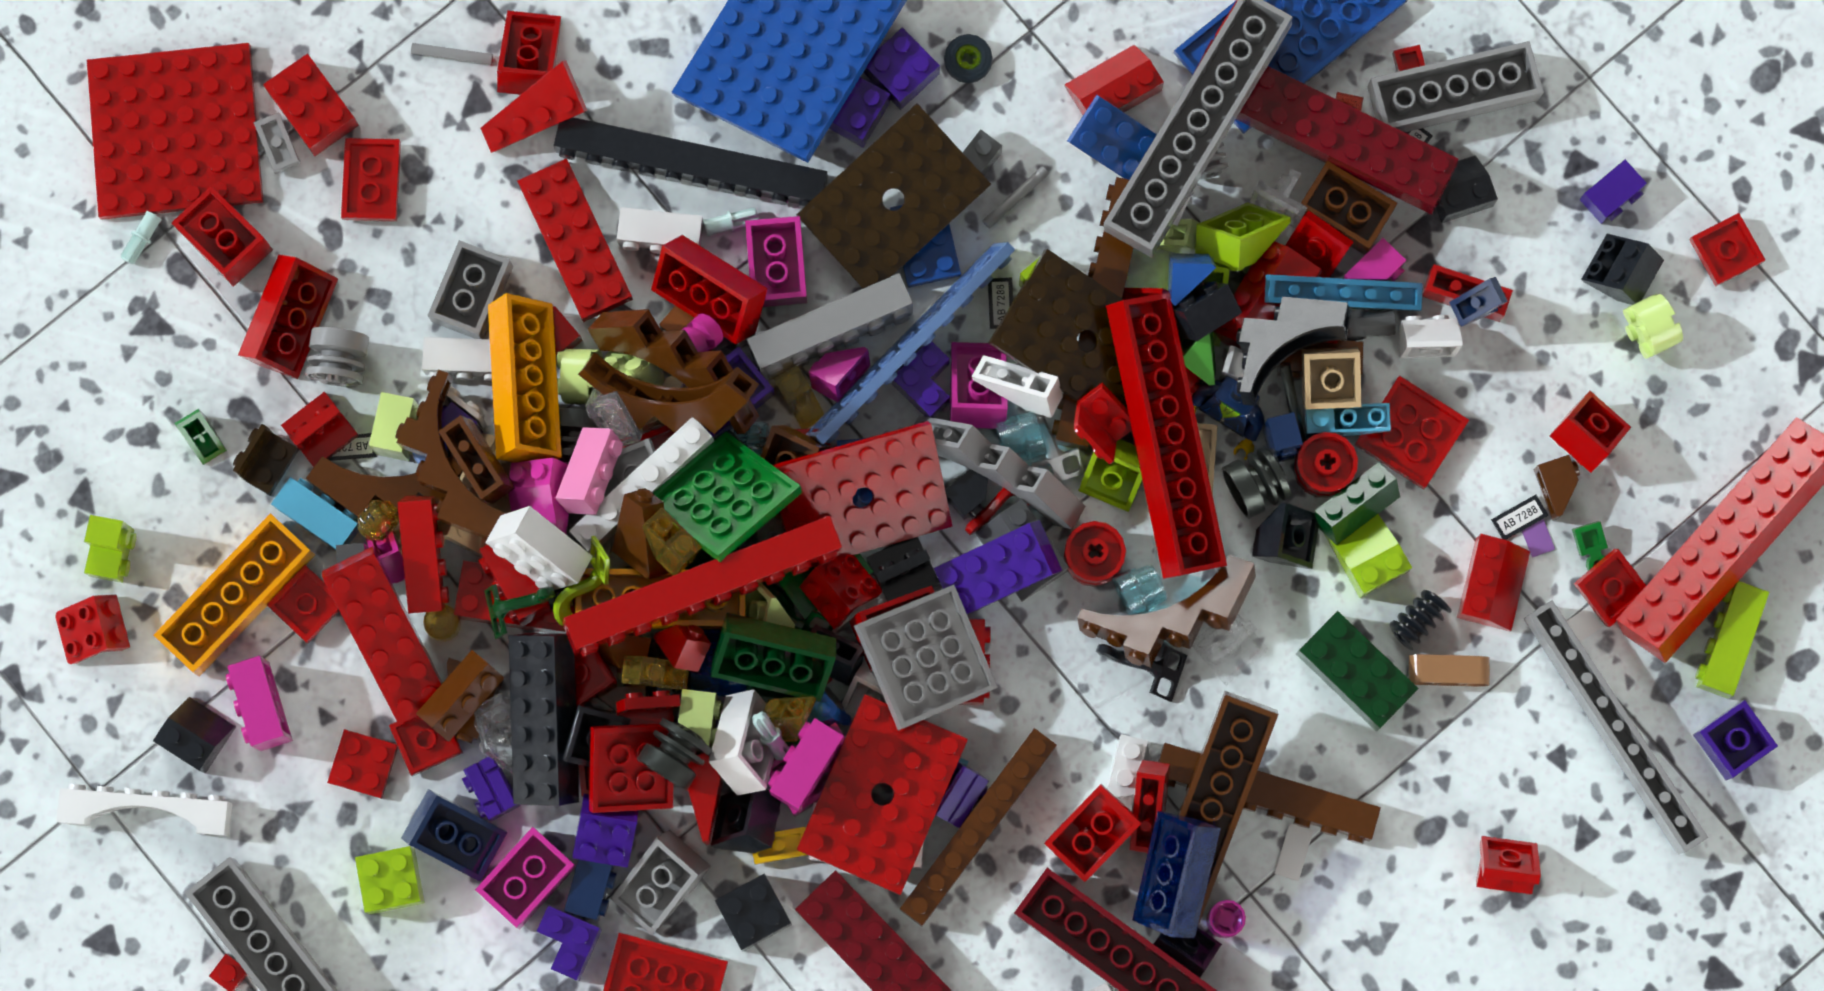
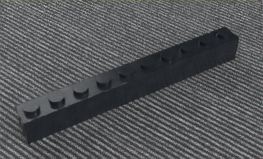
(688, 161)

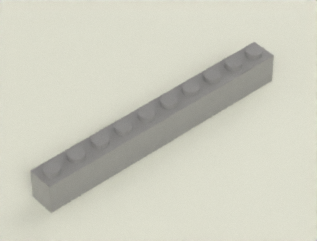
(1615, 728)

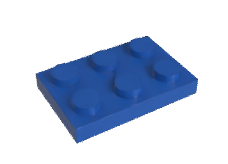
(1112, 137)
(934, 261)

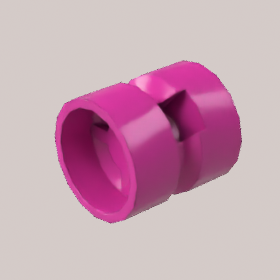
(704, 333)
(1225, 919)

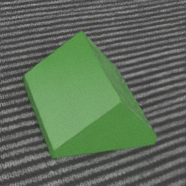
(1200, 357)

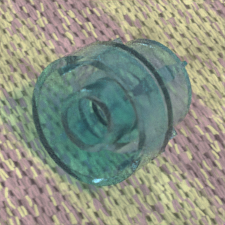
(1022, 435)
(1140, 589)

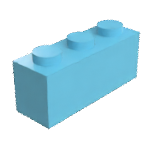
(316, 513)

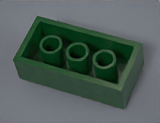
(773, 657)
(1357, 671)

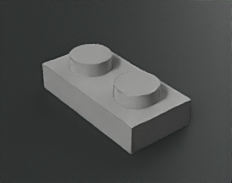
(277, 143)

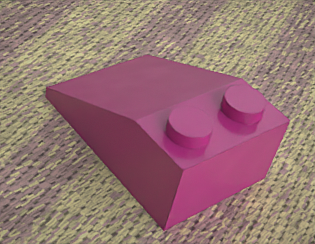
(969, 400)
(537, 486)

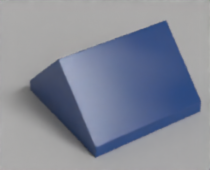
(1186, 273)

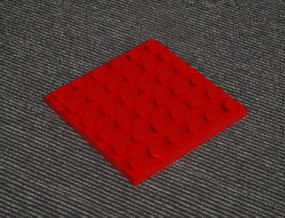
(173, 129)

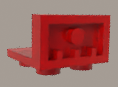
(1101, 421)

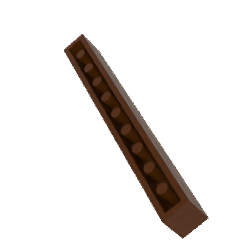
(1110, 272)

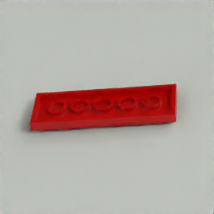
(575, 240)

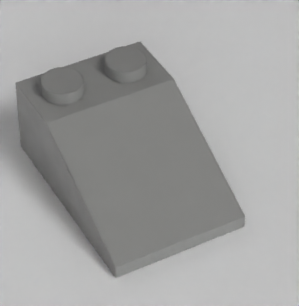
(660, 881)

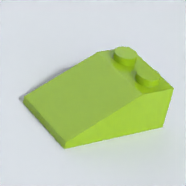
(1239, 235)
(1371, 557)

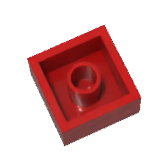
(1590, 431)

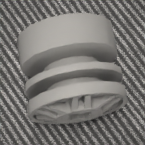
(337, 350)

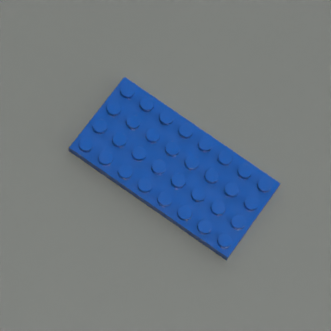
(1317, 35)

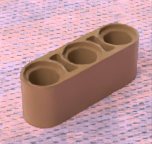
(1449, 670)

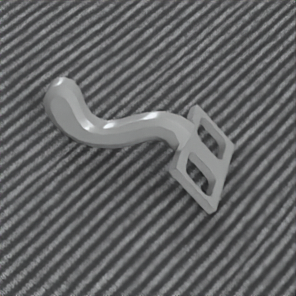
(1054, 455)

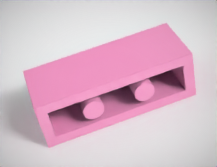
(589, 471)

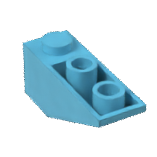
(1348, 421)

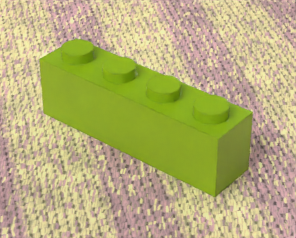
(1731, 640)

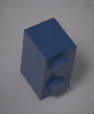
(1282, 436)
(590, 890)

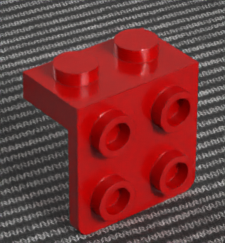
(840, 588)
(92, 628)
(648, 709)

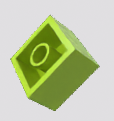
(389, 880)

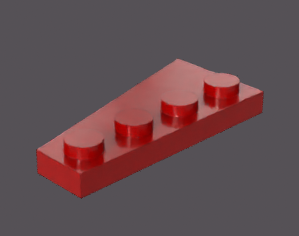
(540, 107)

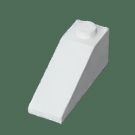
(1020, 385)

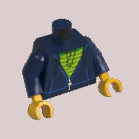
(1227, 408)

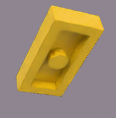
(783, 847)

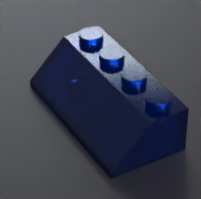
(1176, 875)

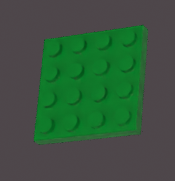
(726, 495)

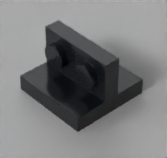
(903, 569)
(1190, 952)

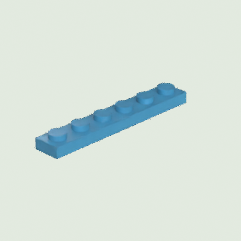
(1355, 292)

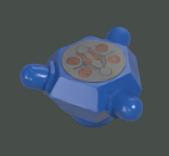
(829, 710)

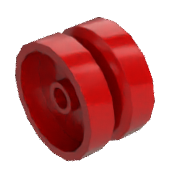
(1330, 449)
(1094, 537)

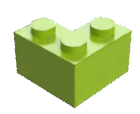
(109, 548)

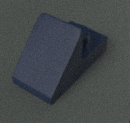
(1478, 302)

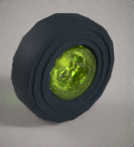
(973, 46)

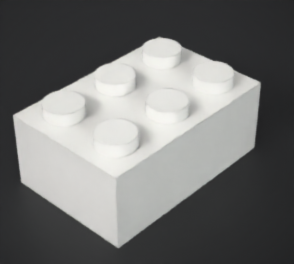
(538, 549)
(737, 745)

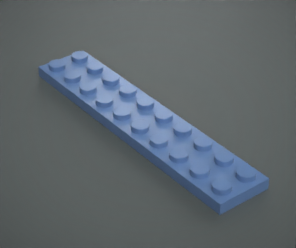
(904, 348)

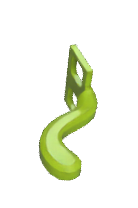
(598, 576)

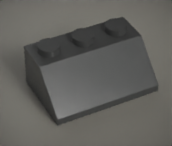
(1009, 520)

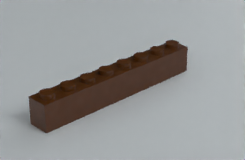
(1288, 799)
(978, 827)

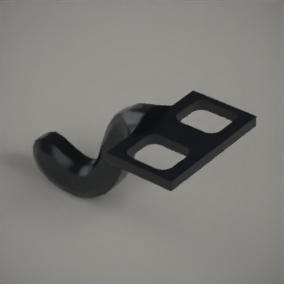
(1157, 670)

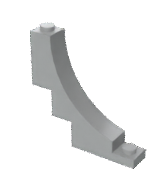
(1034, 485)

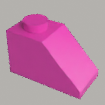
(1378, 264)
(839, 371)
(391, 557)

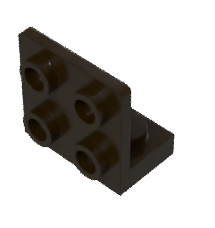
(264, 459)

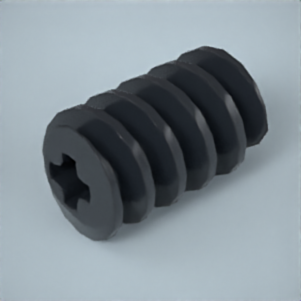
(1417, 617)

